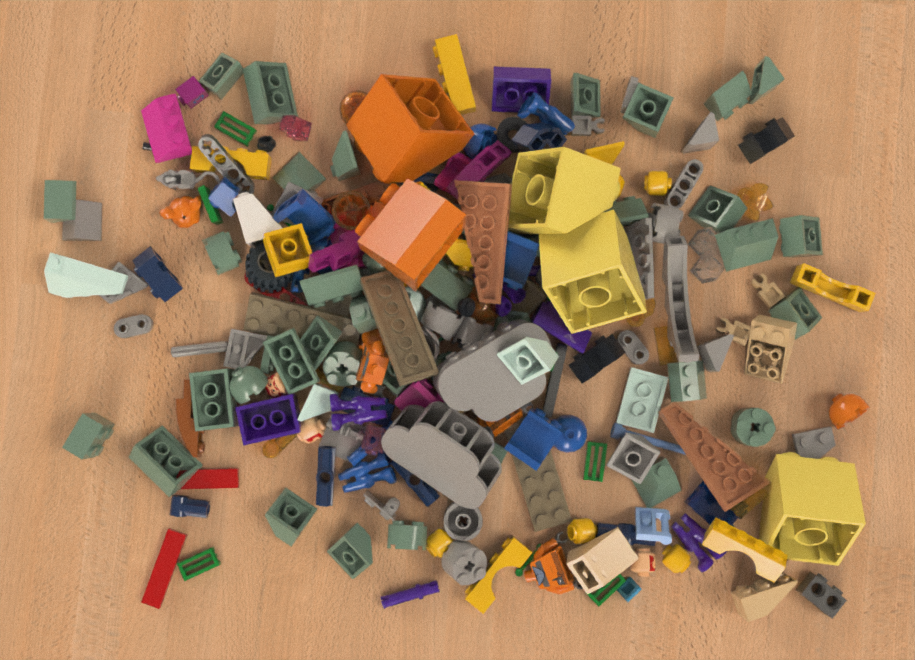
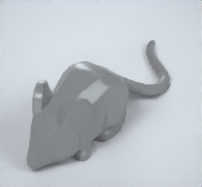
(182, 179)

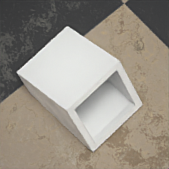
(254, 218)

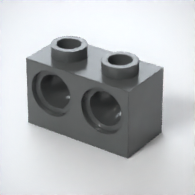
(820, 596)

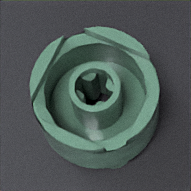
(221, 253)
(342, 364)
(763, 428)
(407, 536)

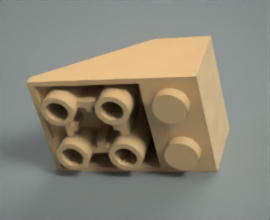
(769, 348)
(601, 559)
(762, 596)

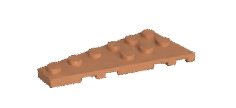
(486, 233)
(715, 462)

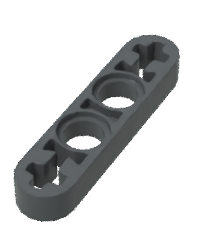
(224, 167)
(554, 381)

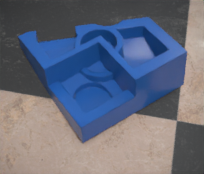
(297, 277)

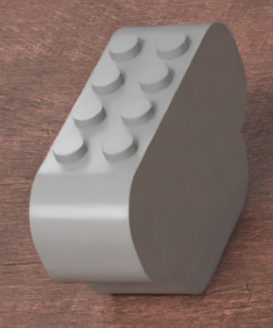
(481, 381)
(444, 451)

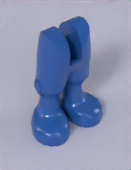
(546, 113)
(366, 480)

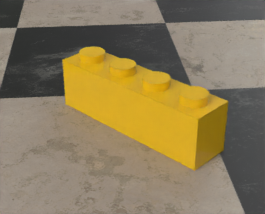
(454, 73)

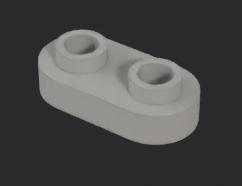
(632, 84)
(132, 326)
(633, 347)

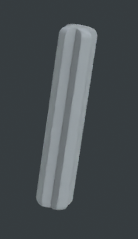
(198, 349)

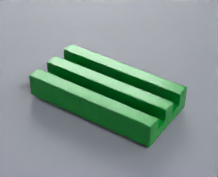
(248, 136)
(213, 212)
(602, 462)
(213, 557)
(608, 593)

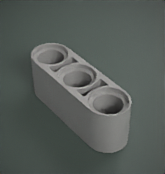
(687, 177)

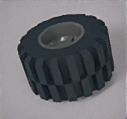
(261, 273)

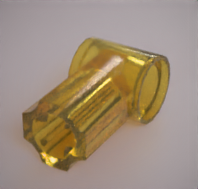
(280, 443)

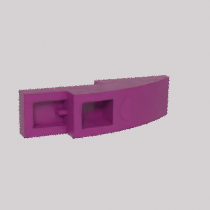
(481, 166)
(336, 254)

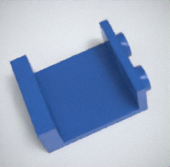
(306, 210)
(518, 260)
(534, 438)

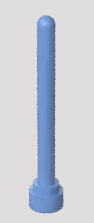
(619, 431)

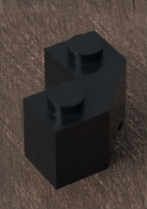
(759, 144)
(595, 359)

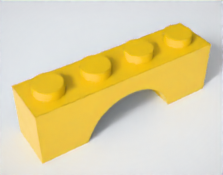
(256, 164)
(822, 285)
(724, 537)
(512, 554)

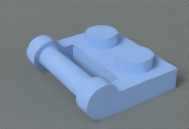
(646, 525)

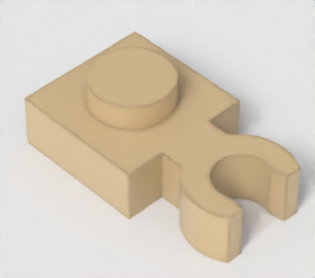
(768, 293)
(739, 330)

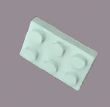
(642, 400)

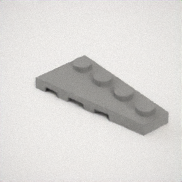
(641, 245)

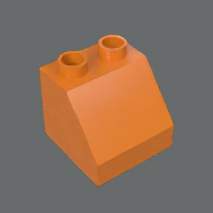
(407, 127)
(410, 232)

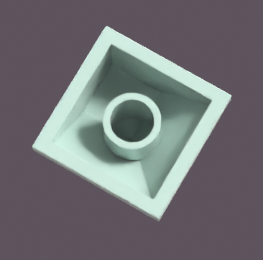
(528, 358)
(317, 402)

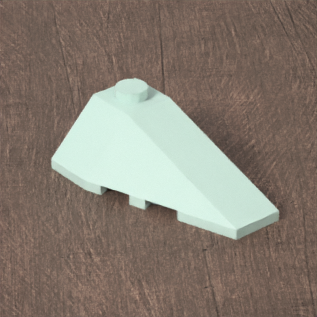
(76, 278)

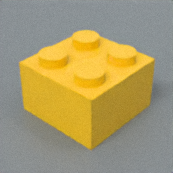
(287, 249)

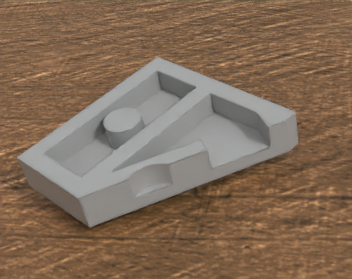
(132, 285)
(242, 348)
(814, 442)

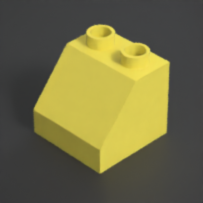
(559, 190)
(591, 274)
(811, 508)

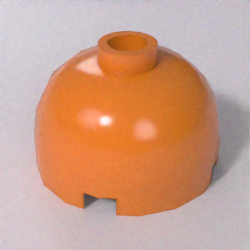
(846, 409)

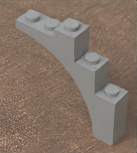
(674, 275)

